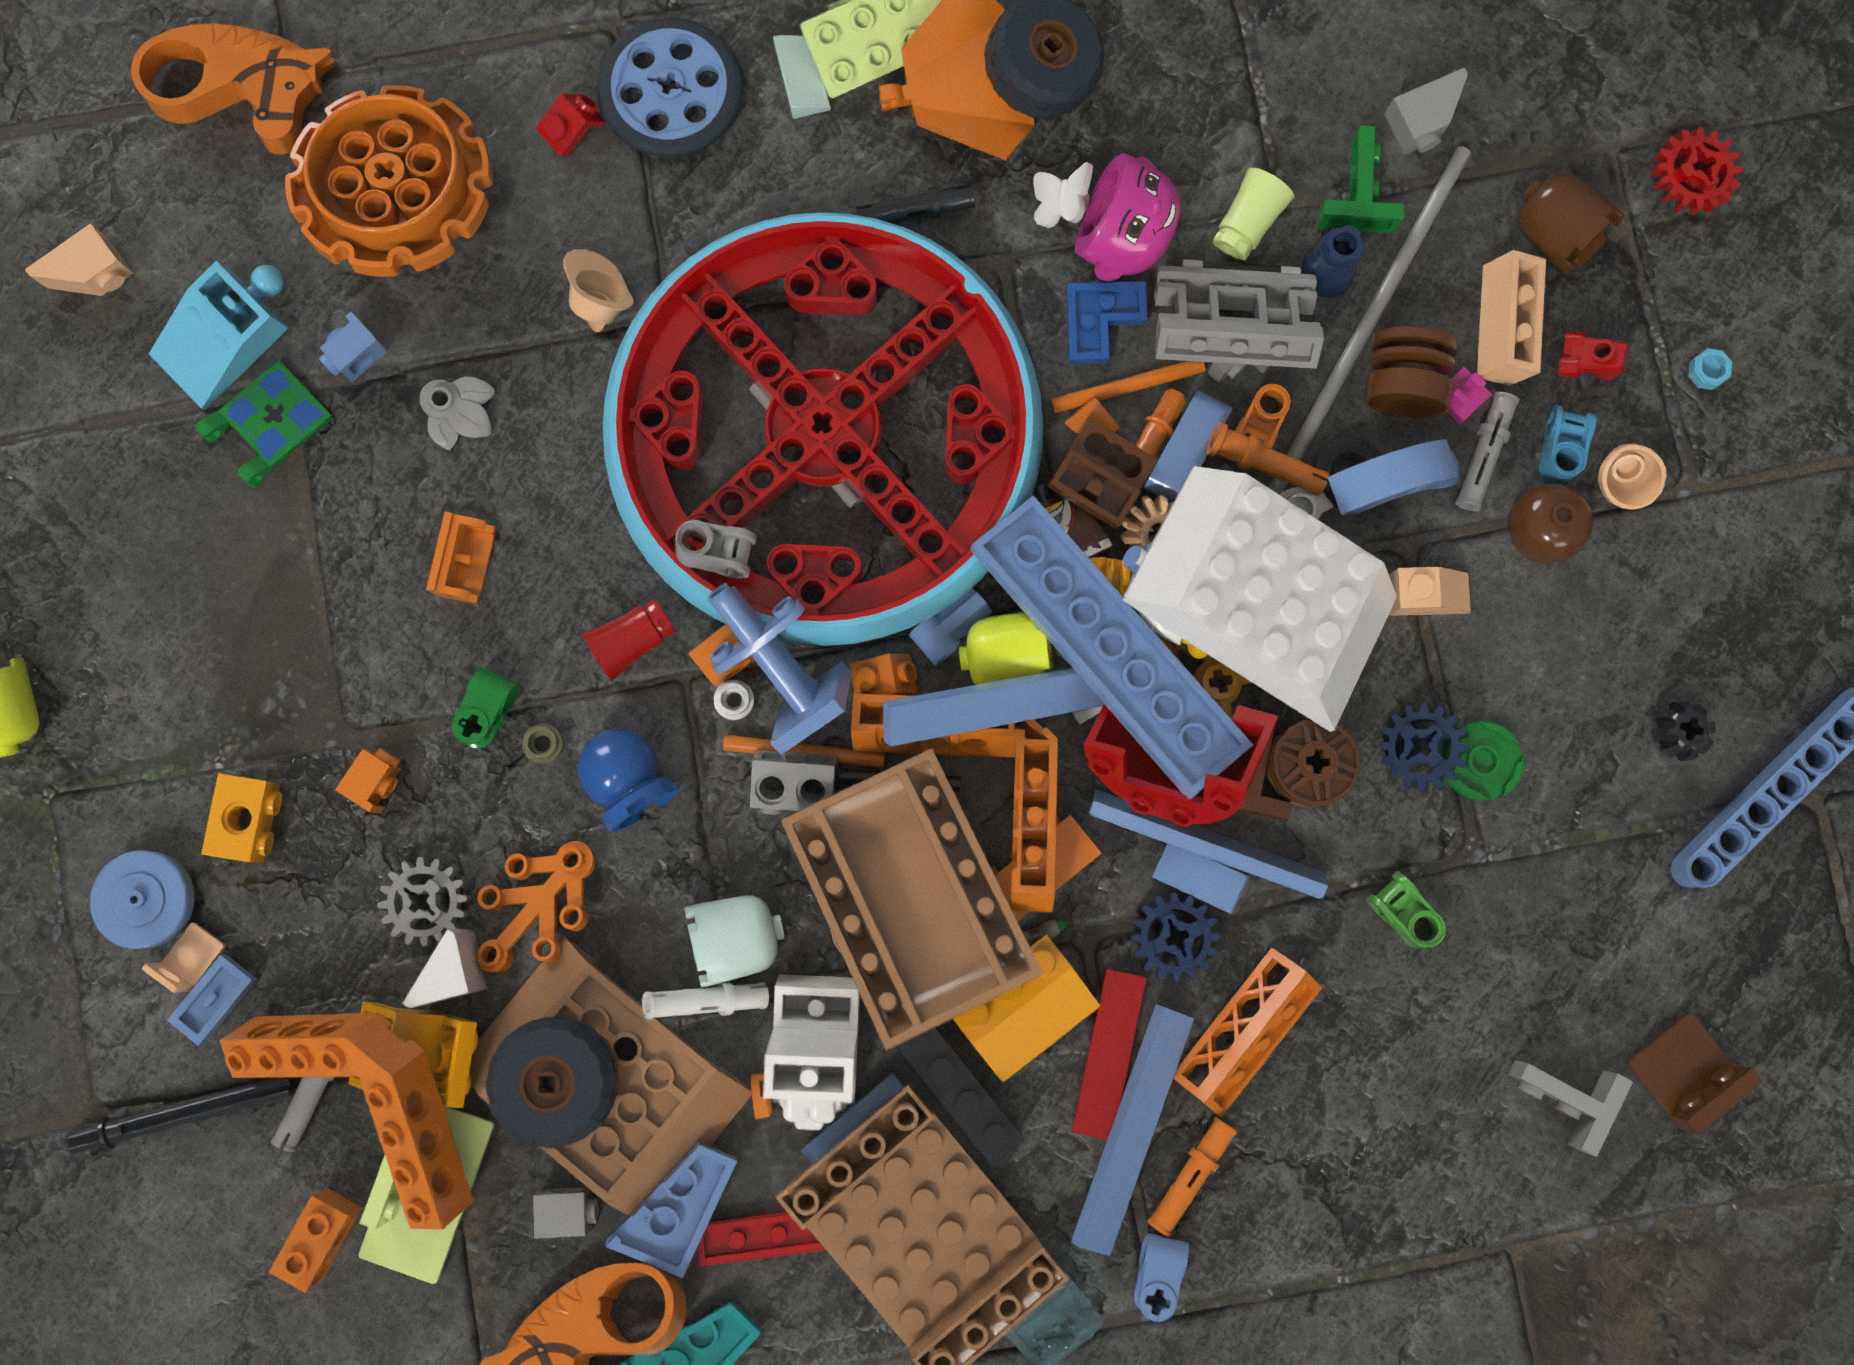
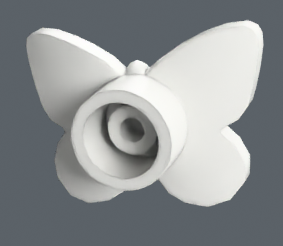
(1062, 197)

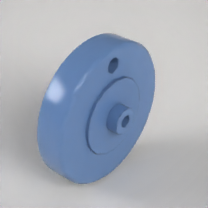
(142, 899)

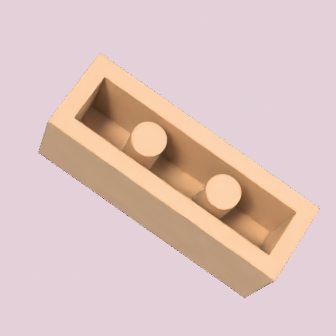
(1511, 318)

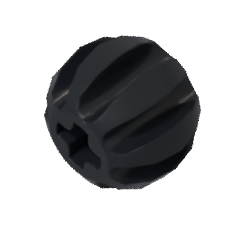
(1683, 730)

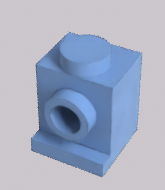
(351, 349)

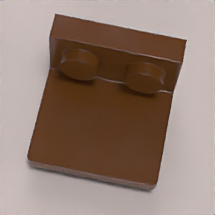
(1691, 1075)

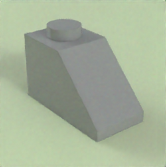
(1425, 112)

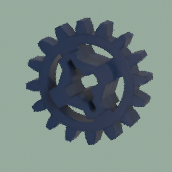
(1436, 735)
(1191, 930)

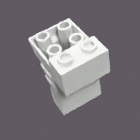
(813, 1048)

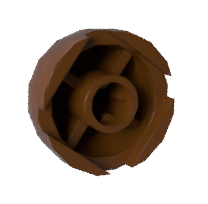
(1550, 523)

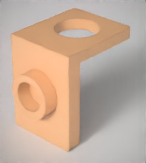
(187, 960)

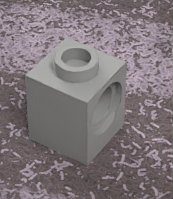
(564, 1212)

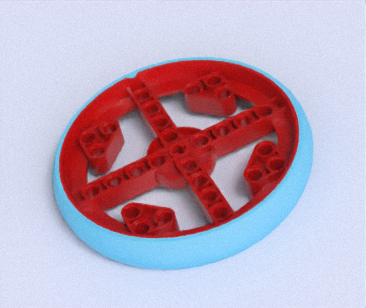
(796, 249)

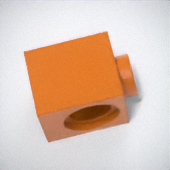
(702, 653)

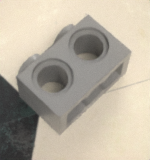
(793, 771)

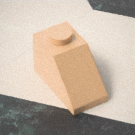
(82, 265)
(1430, 591)

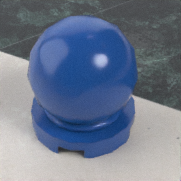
(621, 774)

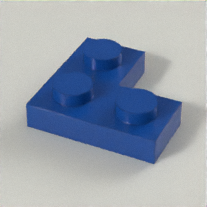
(1095, 307)

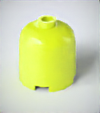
(1005, 649)
(17, 708)

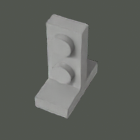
(1597, 1111)

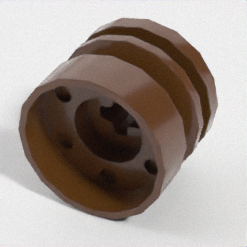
(1411, 372)
(1294, 781)

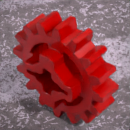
(1696, 172)

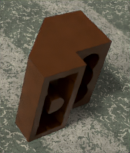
(1102, 473)

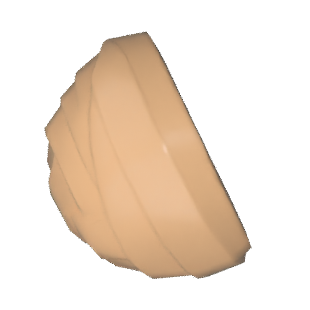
(1632, 476)

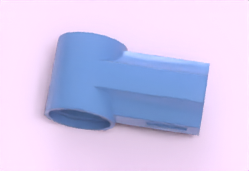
(944, 631)

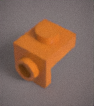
(885, 675)

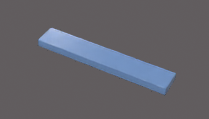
(986, 706)
(1212, 846)
(1132, 1131)

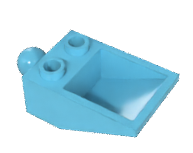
(214, 336)

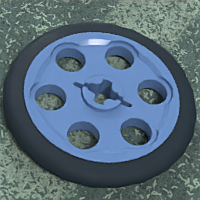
(659, 38)

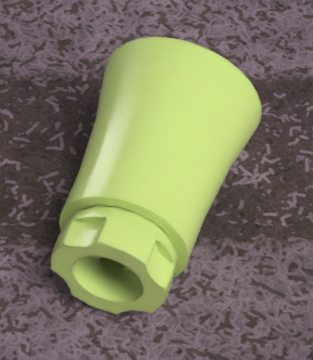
(1252, 213)

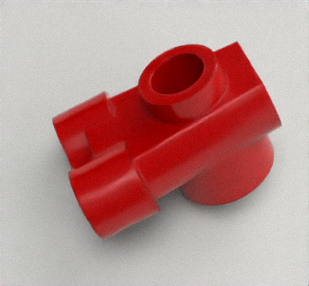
(1583, 356)

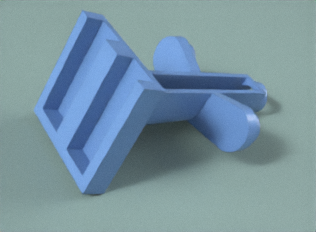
(808, 701)

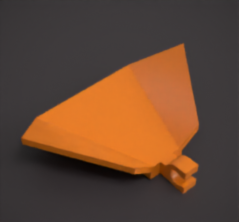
(950, 81)

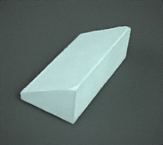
(800, 76)

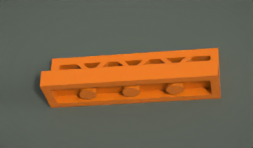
(1257, 1040)

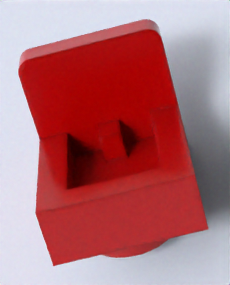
(569, 122)

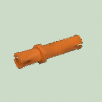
(1192, 1176)

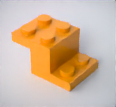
(446, 1041)

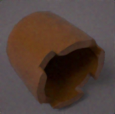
(1566, 220)

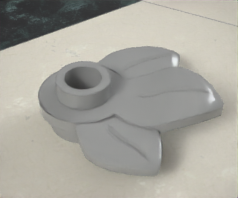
(461, 413)

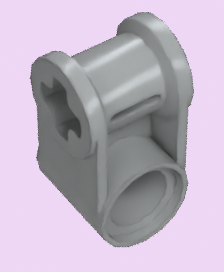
(718, 548)

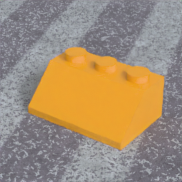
(1030, 1017)

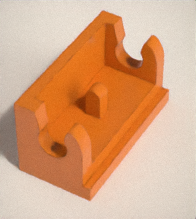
(461, 558)

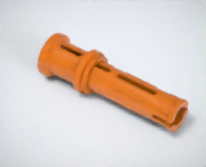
(1250, 453)

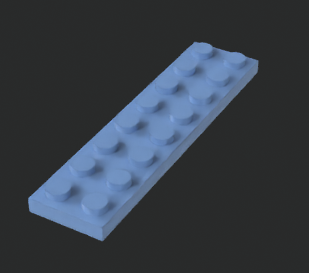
(1110, 647)

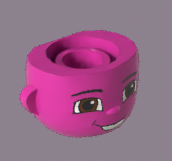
(1128, 218)

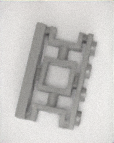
(1269, 339)

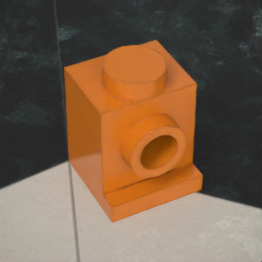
(370, 779)

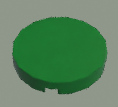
(1493, 763)

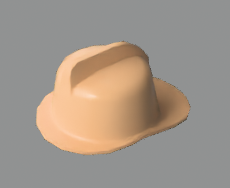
(595, 288)

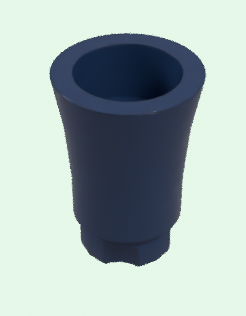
(1335, 261)

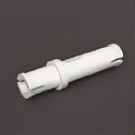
(721, 999)

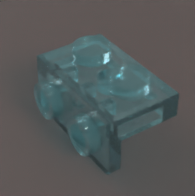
(1057, 1326)

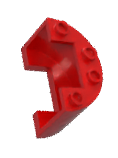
(1148, 790)

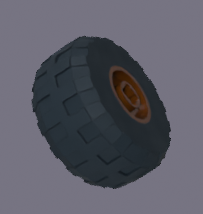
(1044, 57)
(552, 1082)

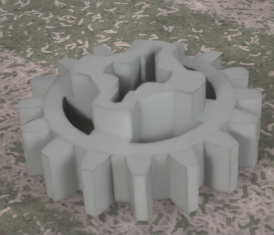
(412, 914)

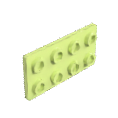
(862, 39)
(389, 1237)

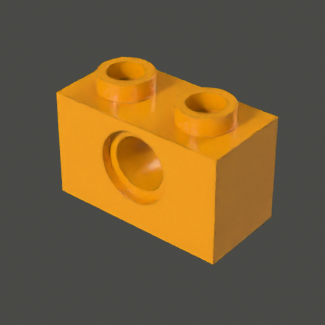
(231, 797)

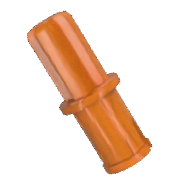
(1161, 422)

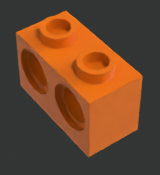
(315, 1240)

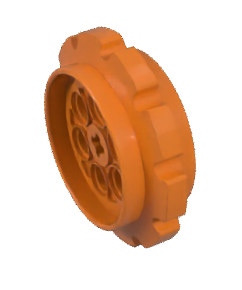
(389, 180)

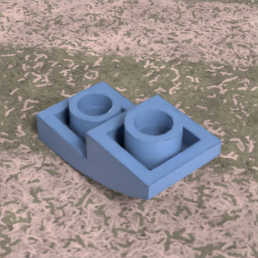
(1201, 877)

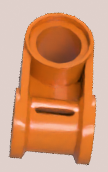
(1261, 423)

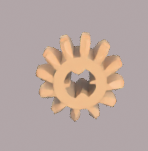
(1144, 519)

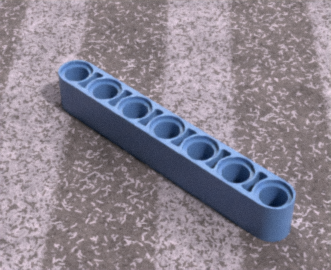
(1766, 797)

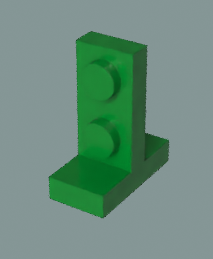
(1362, 208)

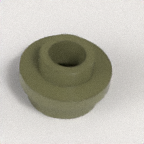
(530, 740)

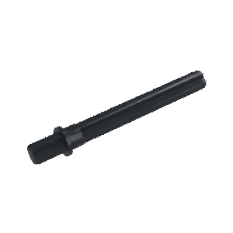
(121, 1129)

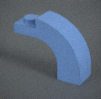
(1395, 475)

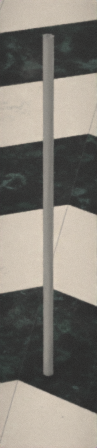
(1372, 314)

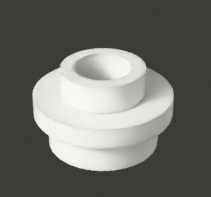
(724, 691)

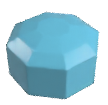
(1710, 369)

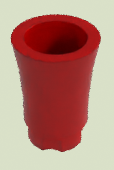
(628, 637)

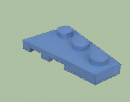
(676, 1212)

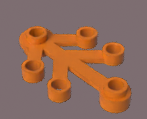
(540, 902)

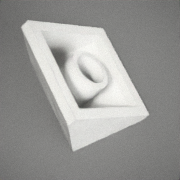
(449, 971)

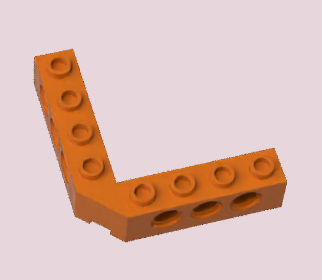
(1034, 788)
(395, 1086)

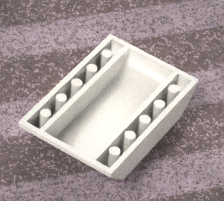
(1265, 591)

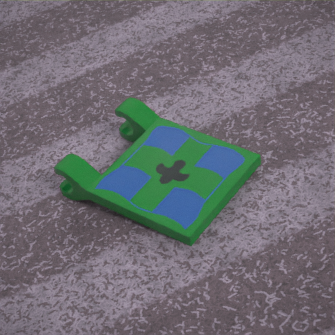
(272, 417)

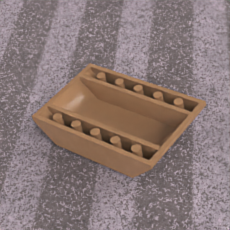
(910, 899)

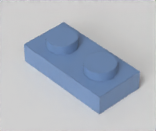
(212, 1000)

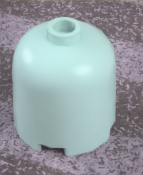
(733, 938)

